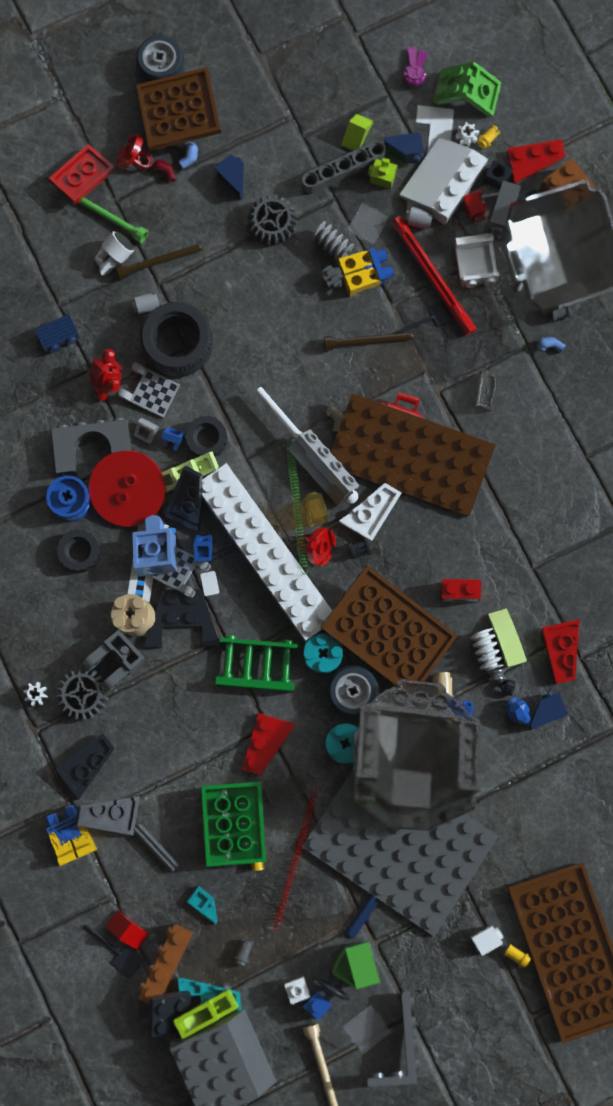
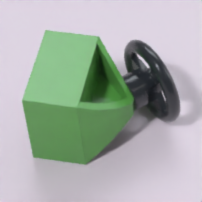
(353, 966)

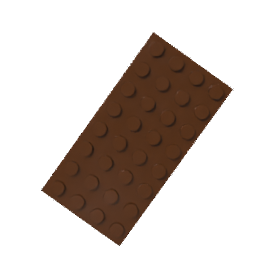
(412, 454)
(568, 949)

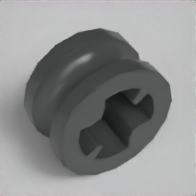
(496, 675)

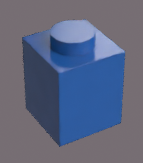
(317, 1005)

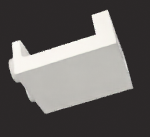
(476, 260)

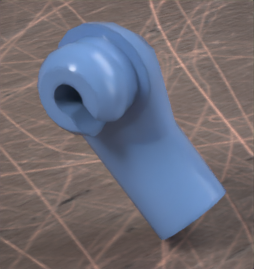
(191, 155)
(550, 342)

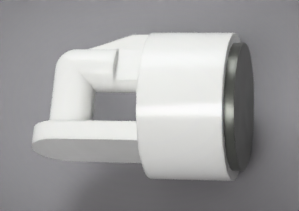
(119, 250)

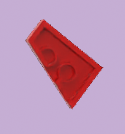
(532, 158)
(561, 647)

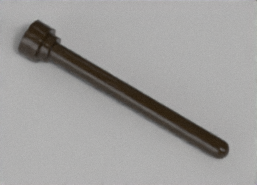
(124, 270)
(331, 342)

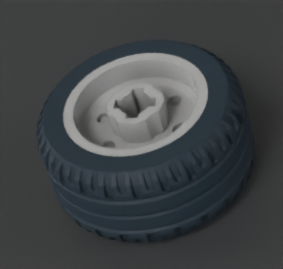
(159, 58)
(347, 679)

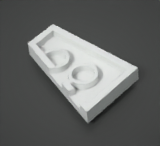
(372, 513)

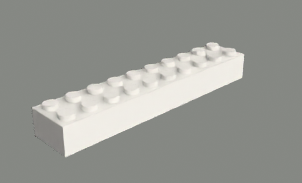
(265, 552)

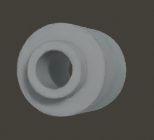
(418, 218)
(145, 303)

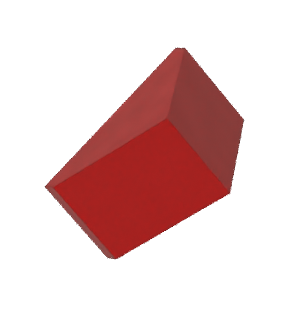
(127, 930)

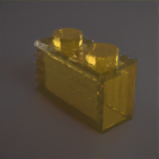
(315, 509)

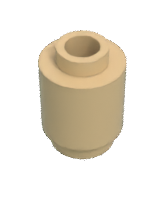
(444, 679)

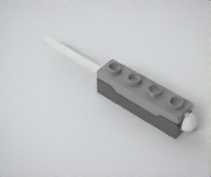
(317, 459)

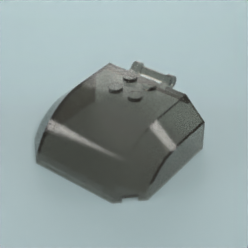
(561, 245)

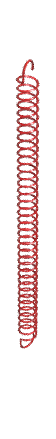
(299, 855)

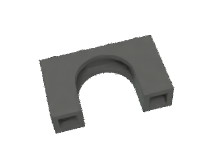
(68, 438)

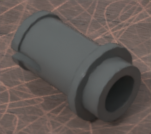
(243, 952)

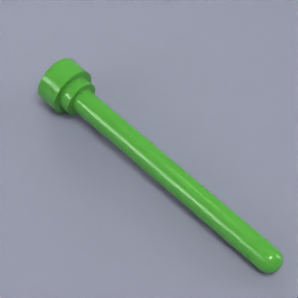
(139, 234)

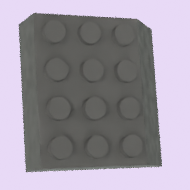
(223, 1062)

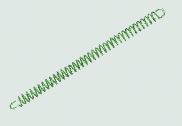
(297, 508)

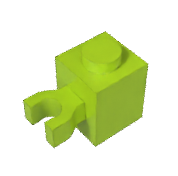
(382, 173)

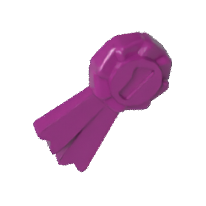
(414, 73)

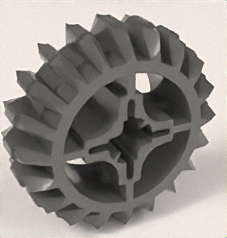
(284, 211)
(83, 703)

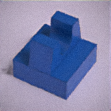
(174, 436)

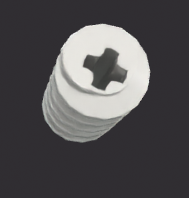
(486, 650)

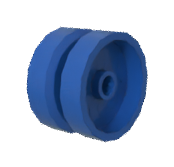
(61, 490)

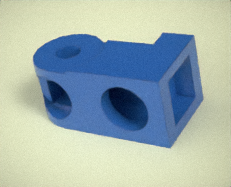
(203, 548)

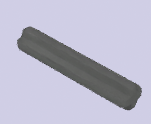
(156, 848)

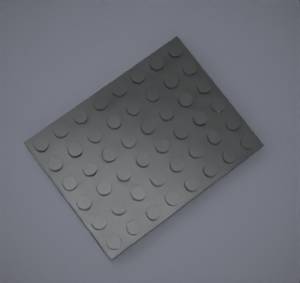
(404, 868)

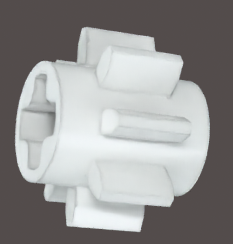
(472, 133)
(38, 698)

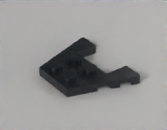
(181, 611)

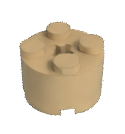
(123, 616)

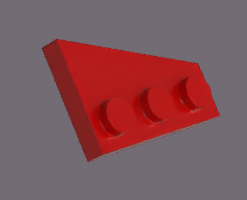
(265, 742)

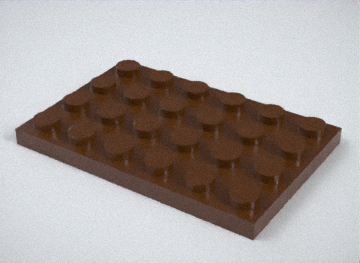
(388, 629)

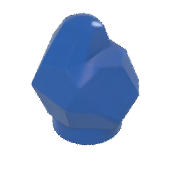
(518, 711)

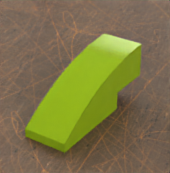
(206, 1013)

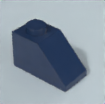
(406, 147)
(231, 173)
(548, 710)

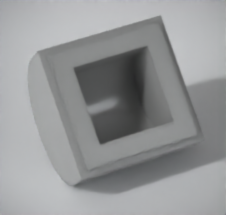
(145, 430)

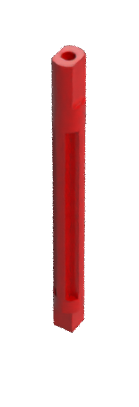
(434, 277)

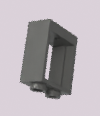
(507, 195)

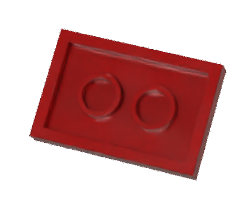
(81, 174)

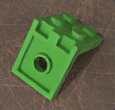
(467, 83)

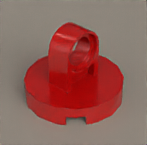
(131, 154)
(319, 546)

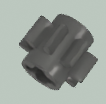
(332, 277)

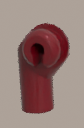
(160, 165)

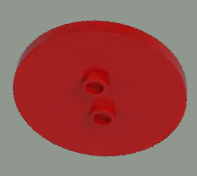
(127, 488)

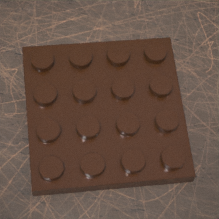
(178, 109)

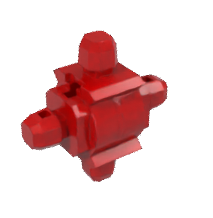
(105, 375)

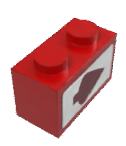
(460, 590)

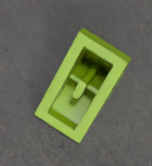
(356, 132)

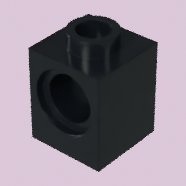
(497, 167)

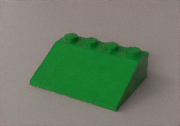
(233, 824)

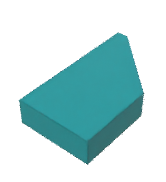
(204, 904)

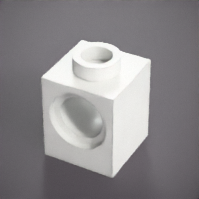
(487, 939)
(297, 990)

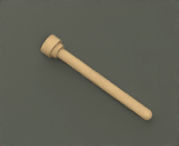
(312, 1033)

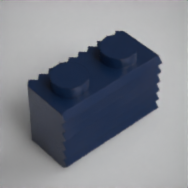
(57, 333)

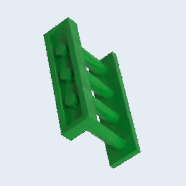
(246, 680)

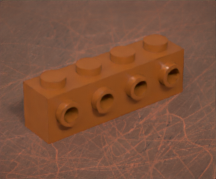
(167, 962)

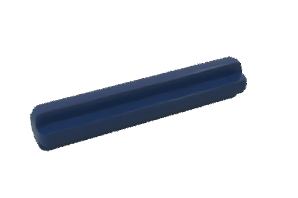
(362, 916)

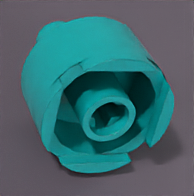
(323, 665)
(333, 745)

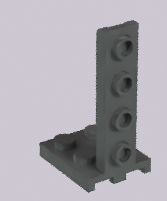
(412, 1063)

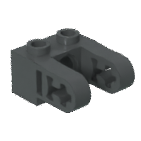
(122, 652)

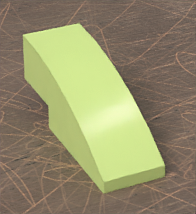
(507, 638)

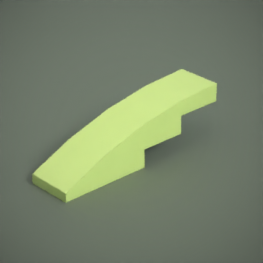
(204, 464)

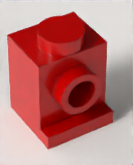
(474, 206)

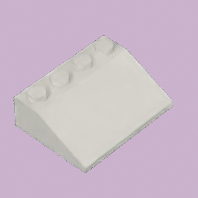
(444, 179)

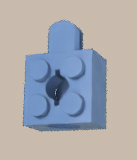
(154, 548)

